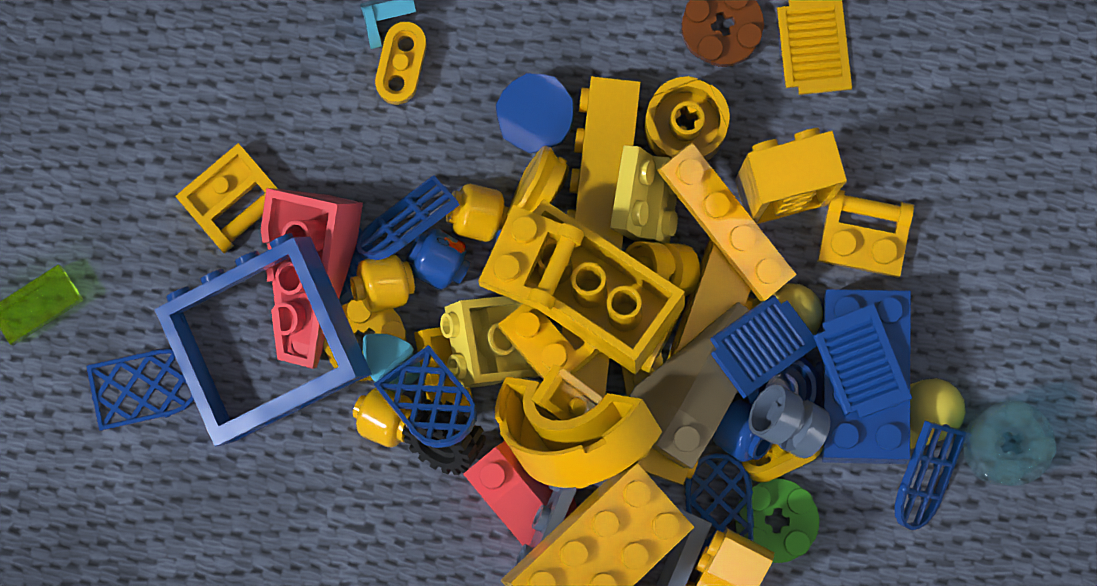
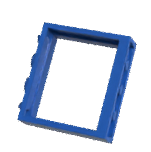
(328, 312)

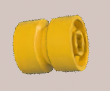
(670, 260)

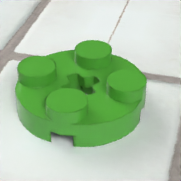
(795, 505)

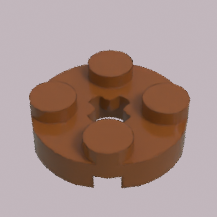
(712, 45)

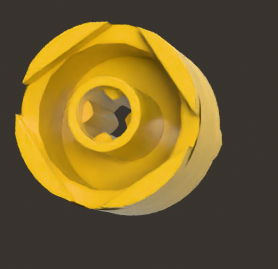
(698, 102)

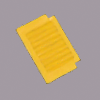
(814, 46)

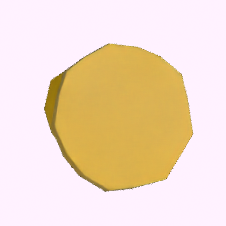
(540, 180)

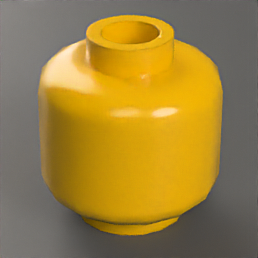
(479, 212)
(382, 283)
(378, 420)

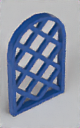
(408, 367)
(96, 397)
(690, 500)

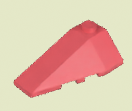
(334, 231)
(510, 491)

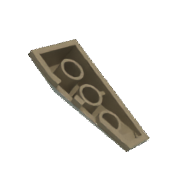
(690, 395)

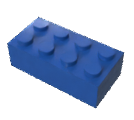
(885, 434)

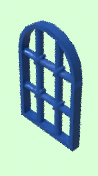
(378, 253)
(922, 517)

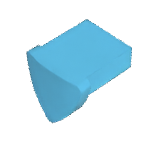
(383, 9)
(385, 354)

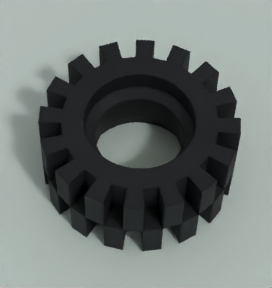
(454, 458)

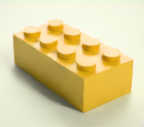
(790, 176)
(609, 296)
(607, 538)

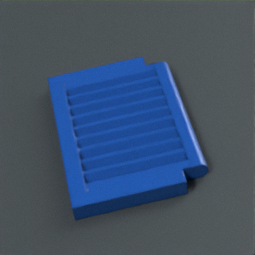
(761, 344)
(861, 363)

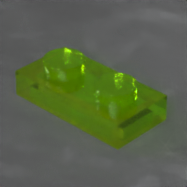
(37, 304)

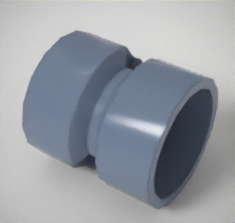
(789, 422)

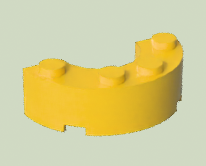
(575, 449)
(732, 561)

